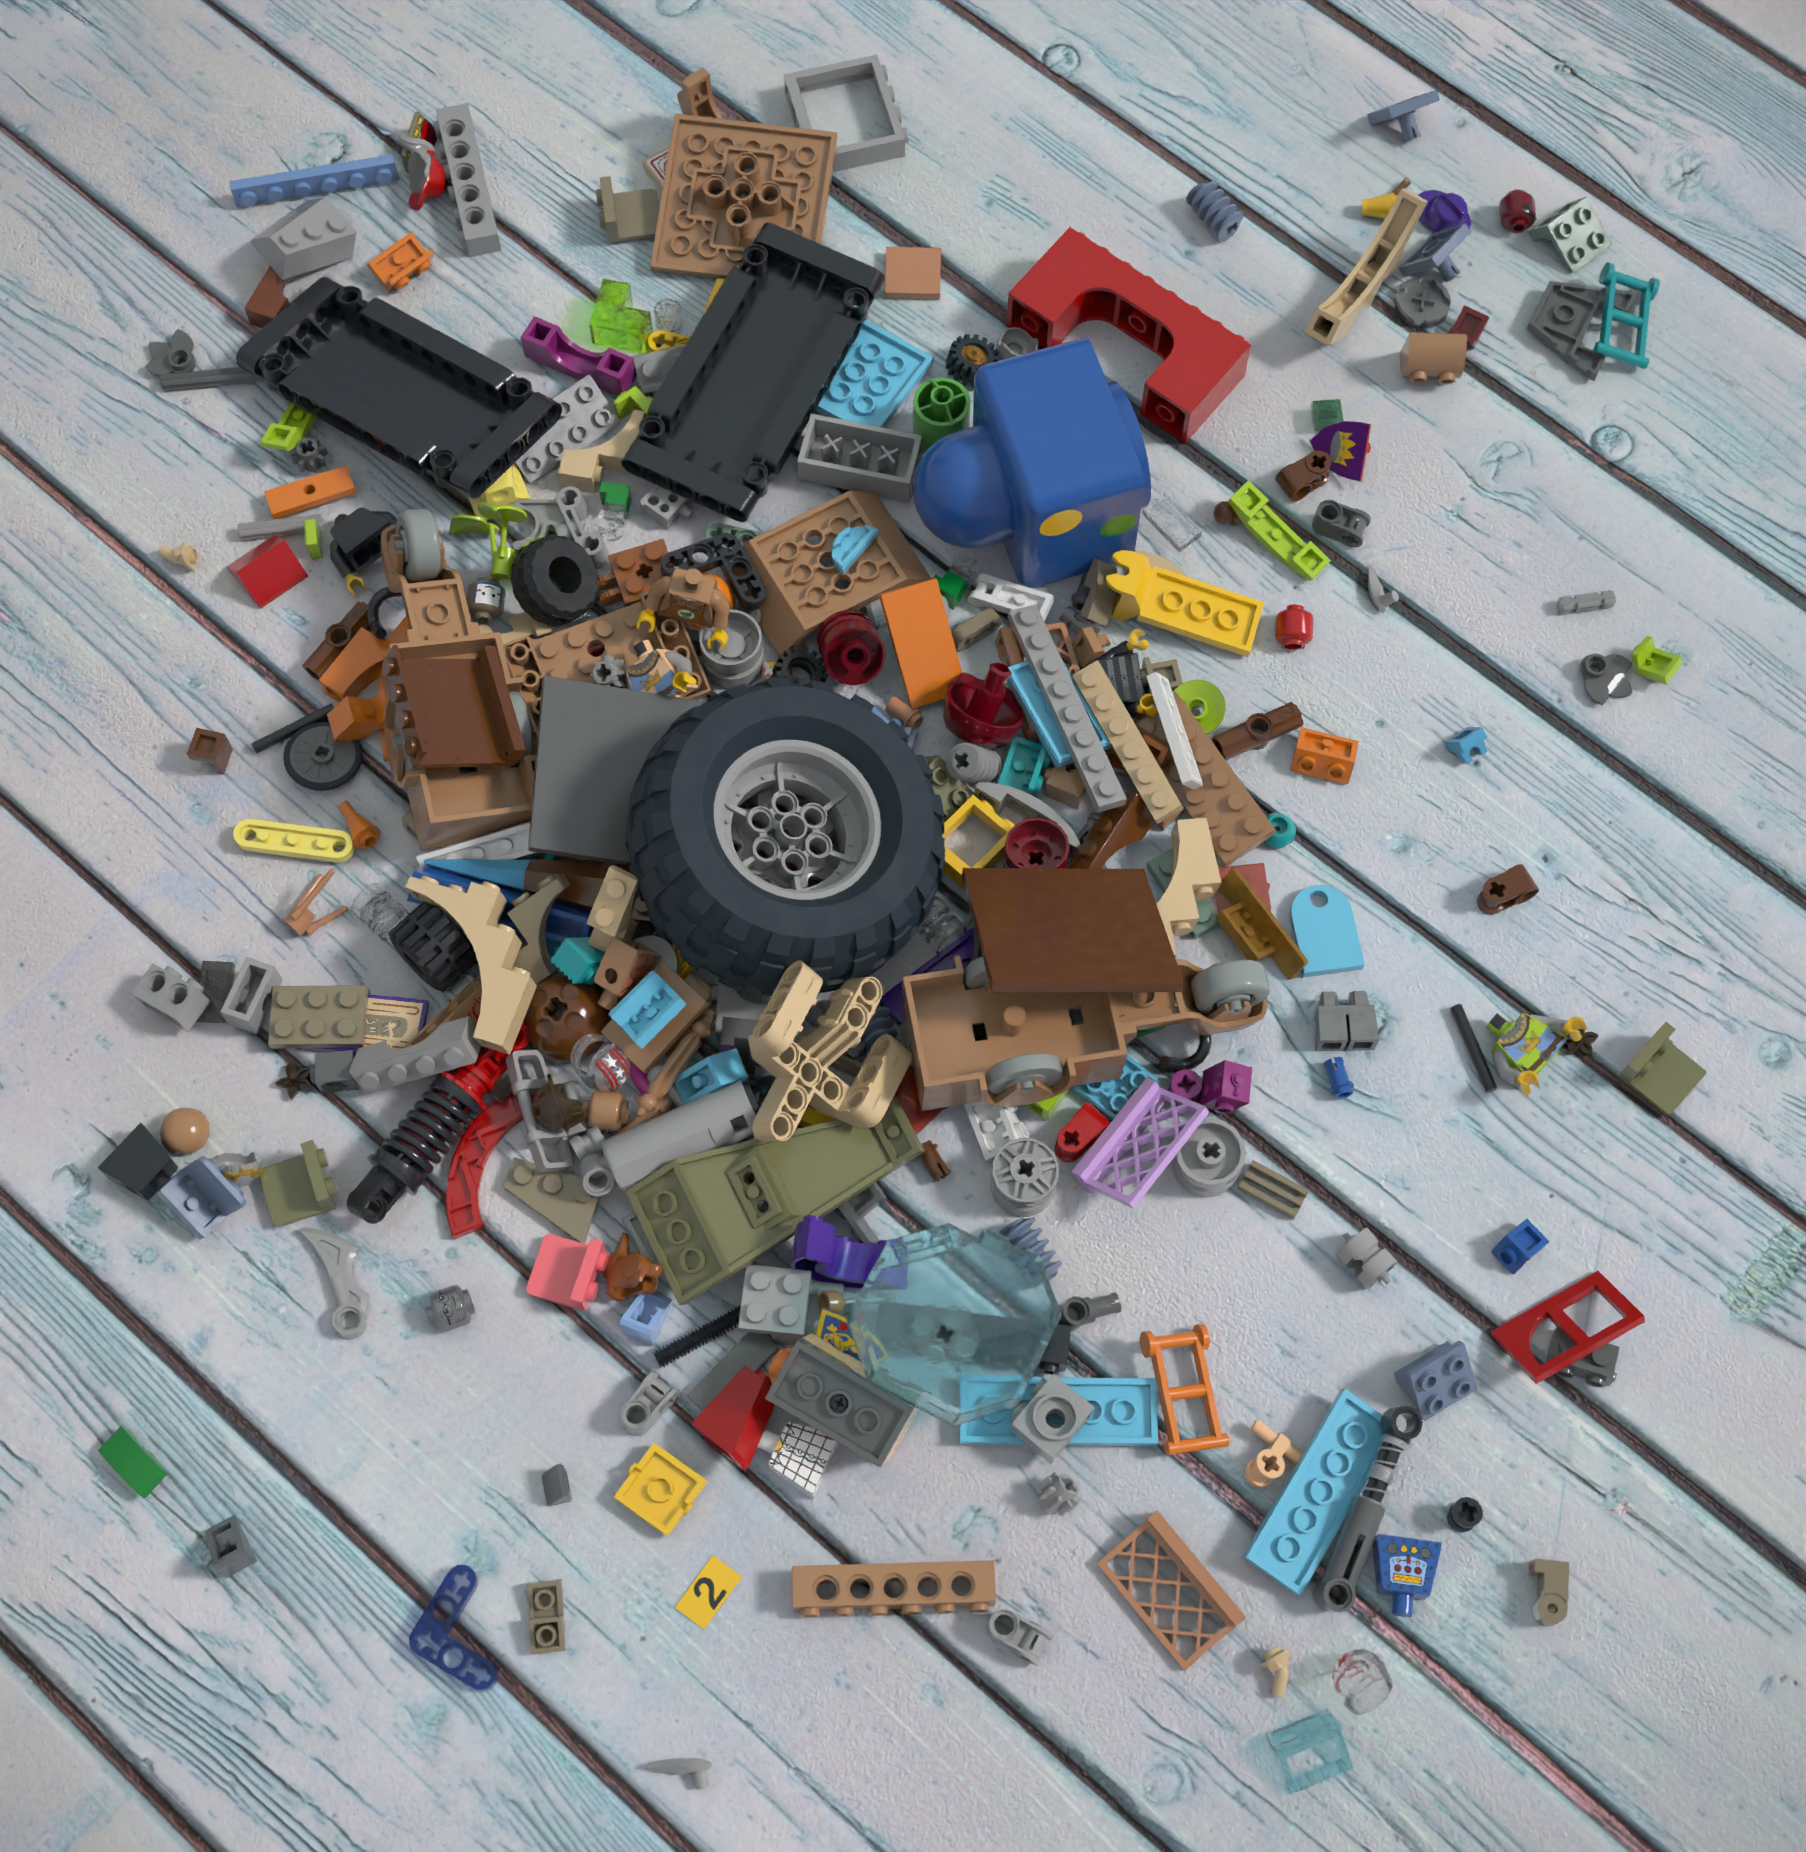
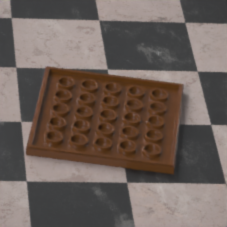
(1070, 930)

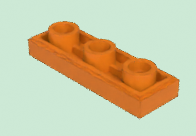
(310, 492)

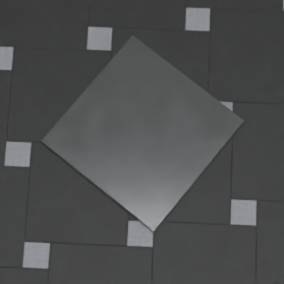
(588, 762)

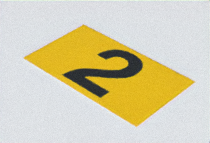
(708, 1592)

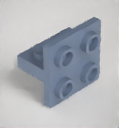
(1438, 1378)

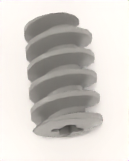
(973, 763)

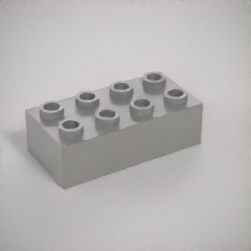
(859, 457)

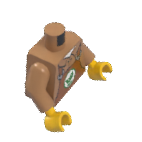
(689, 598)

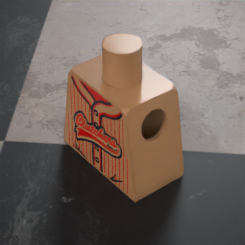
(623, 968)

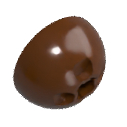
(558, 1032)

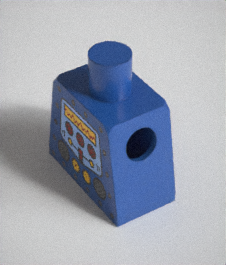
(1404, 1570)

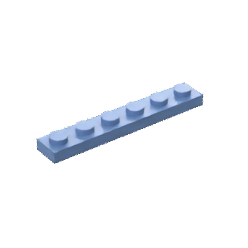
(314, 180)

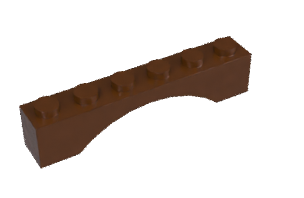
(1114, 831)

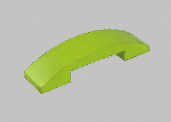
(290, 429)
(1275, 534)

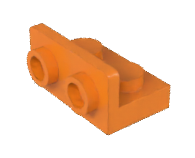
(1324, 756)

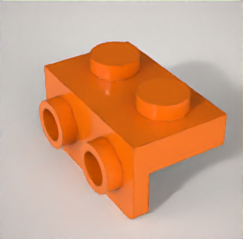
(400, 262)

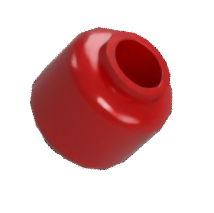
(1294, 627)

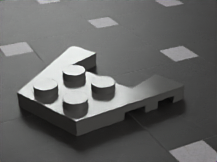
(1564, 318)

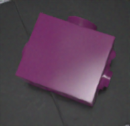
(1226, 1087)

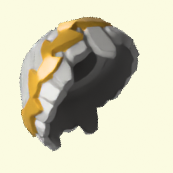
(239, 1168)

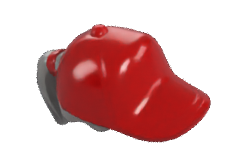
(425, 171)

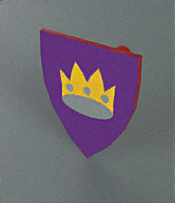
(1346, 446)

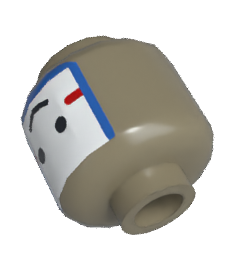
(486, 599)

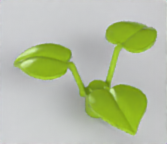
(503, 556)

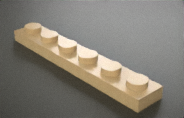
(1127, 742)

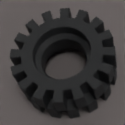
(803, 660)

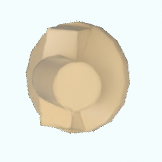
(184, 555)
(1277, 1661)

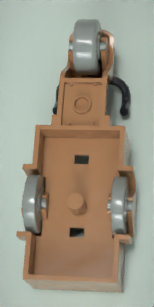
(442, 801)
(1030, 1036)

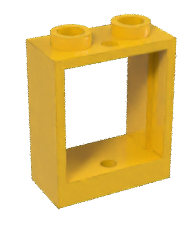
(984, 811)

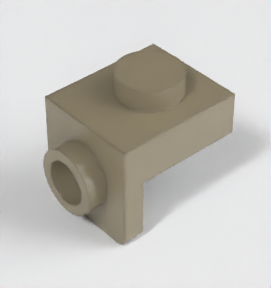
(1168, 669)

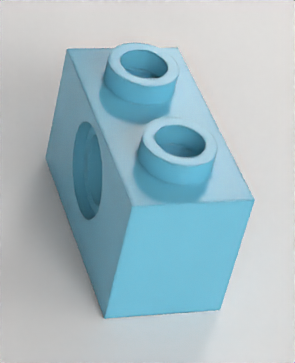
(710, 1075)

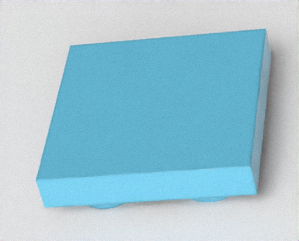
(1113, 1094)

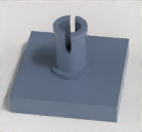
(1405, 113)
(1435, 253)

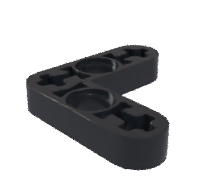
(724, 560)

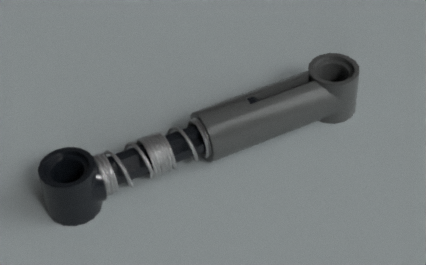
(1366, 1513)

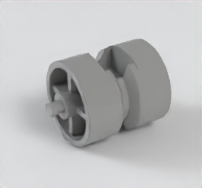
(1368, 1260)

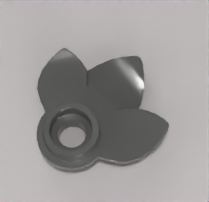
(169, 355)
(1609, 678)

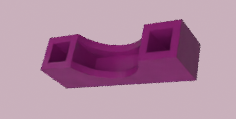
(551, 347)

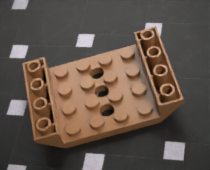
(802, 590)
(567, 655)

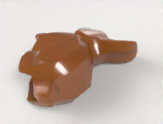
(630, 1273)

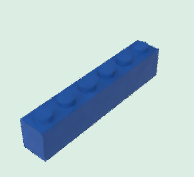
(562, 922)

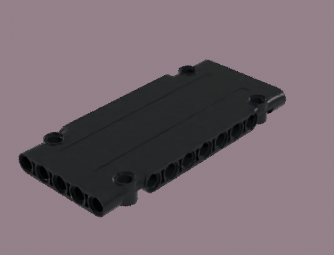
(753, 372)
(399, 386)

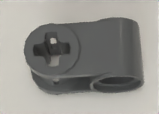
(1341, 523)

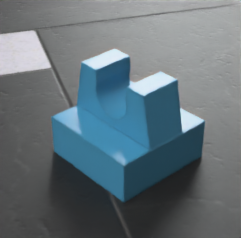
(1466, 740)

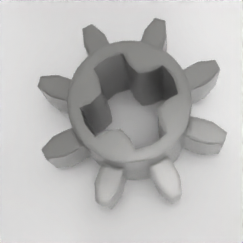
(608, 666)
(1058, 1494)

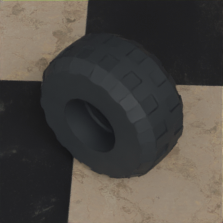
(538, 594)

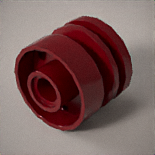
(851, 647)

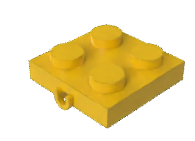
(660, 1489)

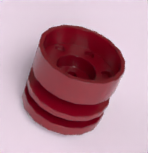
(1036, 845)

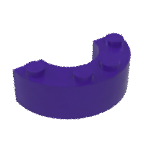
(831, 1256)

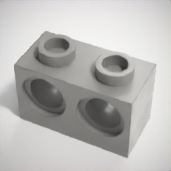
(171, 996)

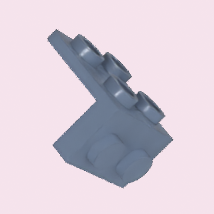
(201, 1196)

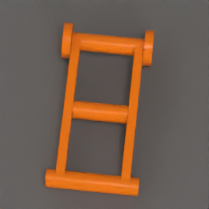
(1199, 1341)

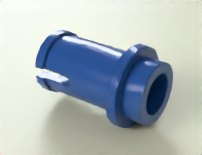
(1339, 1080)

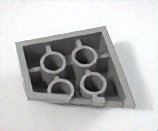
(306, 239)

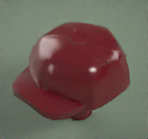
(983, 709)

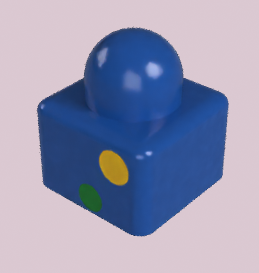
(1043, 469)

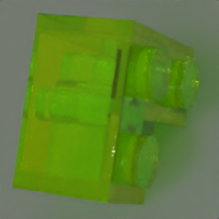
(616, 322)

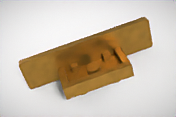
(1256, 928)

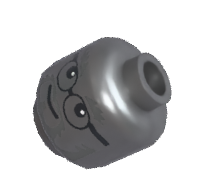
(450, 1308)

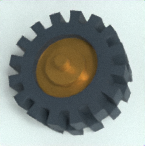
(967, 356)

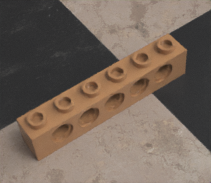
(943, 1574)

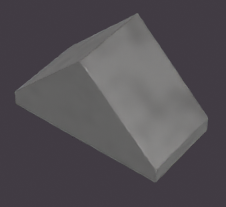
(229, 1547)

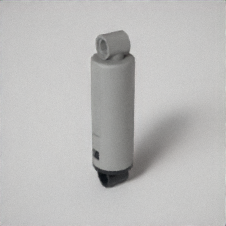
(692, 1128)

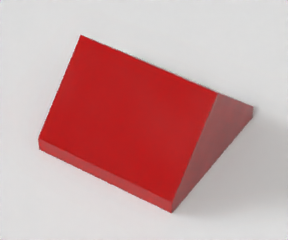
(268, 571)

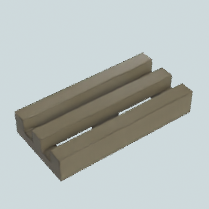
(1278, 1179)

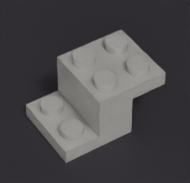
(781, 1303)

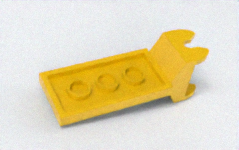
(1183, 604)

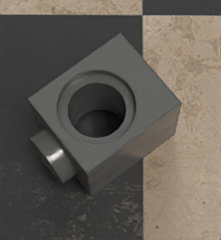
(332, 1071)

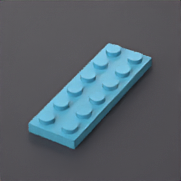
(1121, 1417)
(1317, 1494)

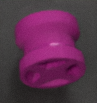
(1191, 1078)

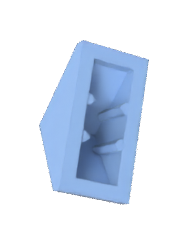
(645, 1317)

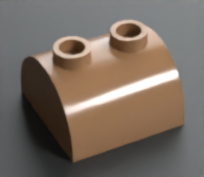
(1433, 356)

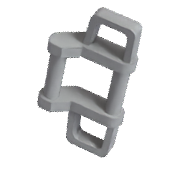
(536, 1137)

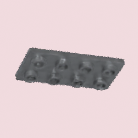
(583, 419)

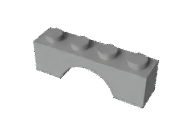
(446, 1049)

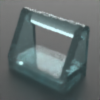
(1302, 1736)

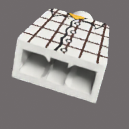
(799, 1455)

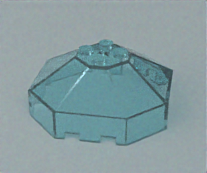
(980, 1290)

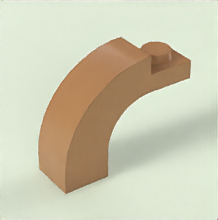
(697, 96)

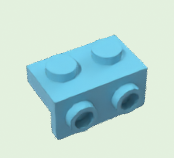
(647, 1008)

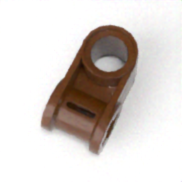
(1304, 475)
(1507, 890)

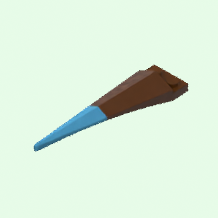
(583, 875)

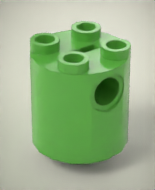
(940, 409)

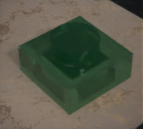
(1326, 413)

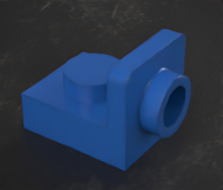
(1519, 1246)

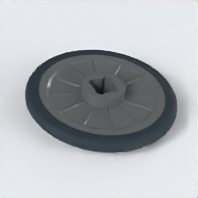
(317, 773)

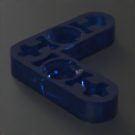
(441, 1628)

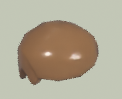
(184, 1131)

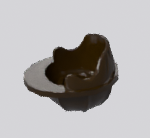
(554, 1110)

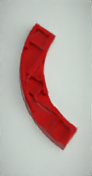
(470, 1160)

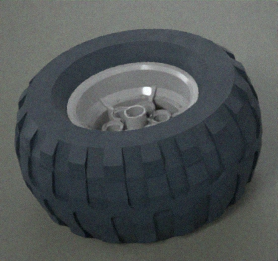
(750, 912)

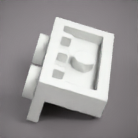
(994, 1126)

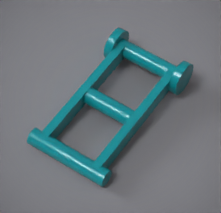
(1648, 290)

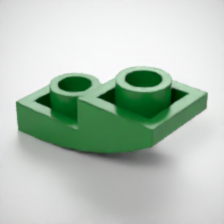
(133, 1462)

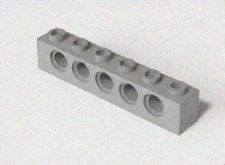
(468, 180)

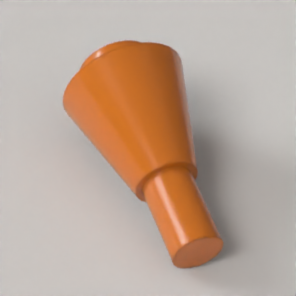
(362, 831)

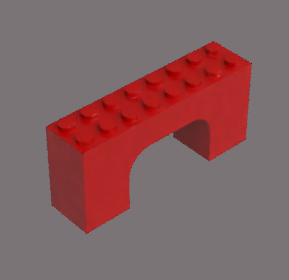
(1087, 283)

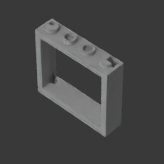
(841, 73)

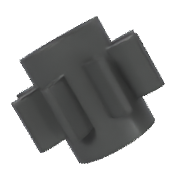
(309, 454)

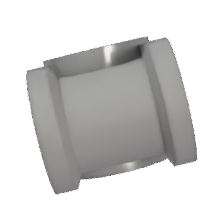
(652, 1399)
(1021, 1636)

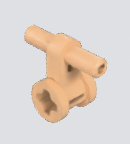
(1269, 1462)

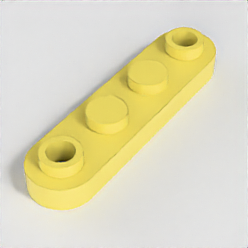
(294, 840)

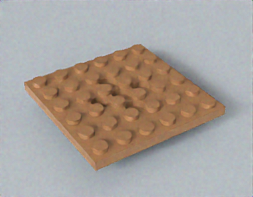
(710, 154)

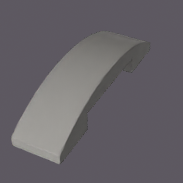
(1026, 805)

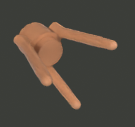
(301, 918)

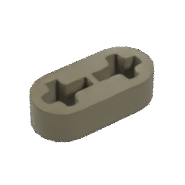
(976, 629)

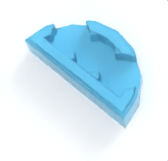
(850, 545)

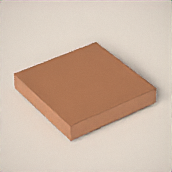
(912, 273)

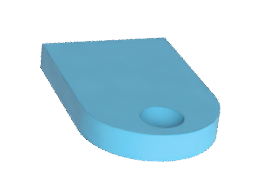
(1326, 933)

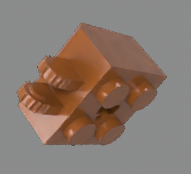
(632, 573)

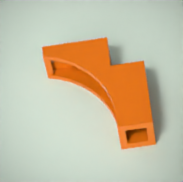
(359, 663)

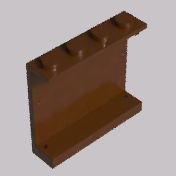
(454, 710)

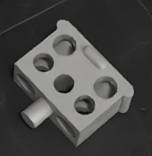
(664, 506)

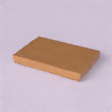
(662, 1042)

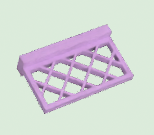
(1125, 1133)

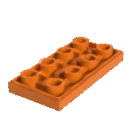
(921, 640)

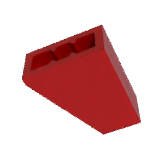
(738, 1416)

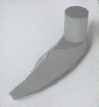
(1376, 591)
(685, 1765)

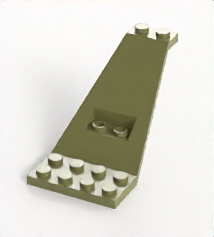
(712, 1221)

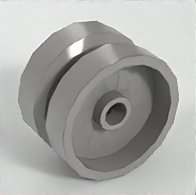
(1224, 1163)

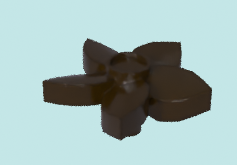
(1583, 1045)
(295, 1080)

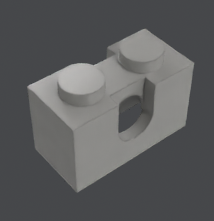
(259, 981)

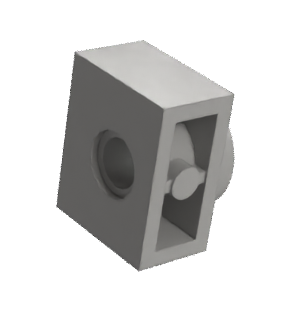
(1050, 1398)

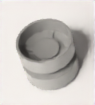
(742, 656)

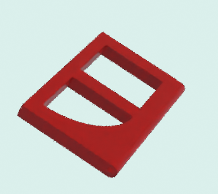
(1516, 1333)

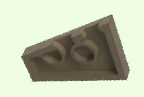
(554, 1196)

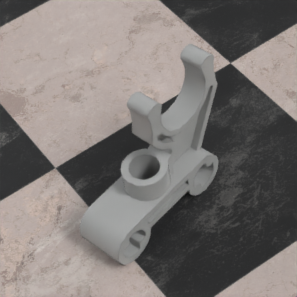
(564, 518)

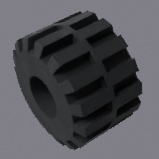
(433, 946)

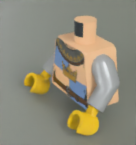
(660, 672)

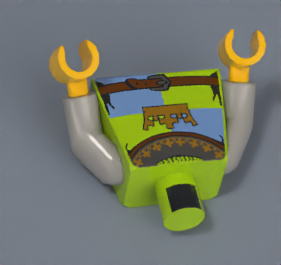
(1529, 1045)

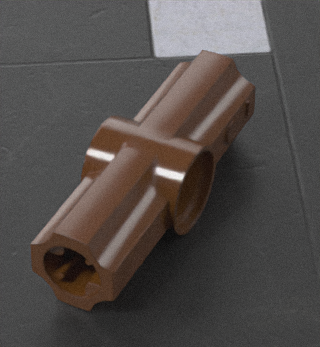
(328, 650)
(1273, 724)

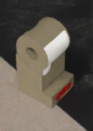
(1552, 1590)

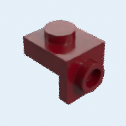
(1470, 323)

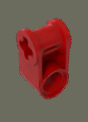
(1082, 1130)

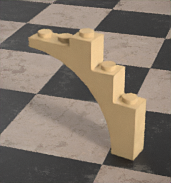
(1340, 311)
(1192, 877)
(504, 989)

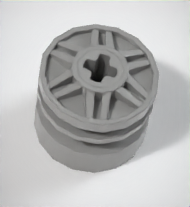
(1023, 1194)

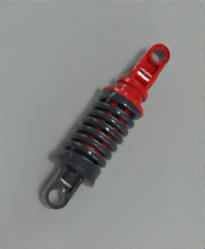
(419, 1137)

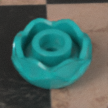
(1287, 830)

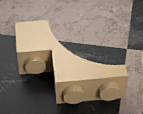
(586, 466)
(613, 908)

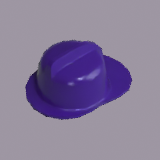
(1444, 210)

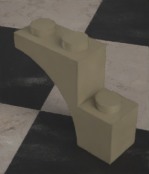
(531, 918)

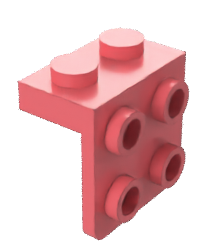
(567, 1271)

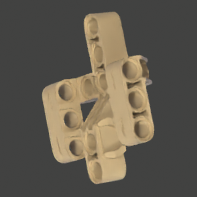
(839, 1030)

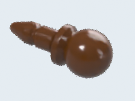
(1225, 514)

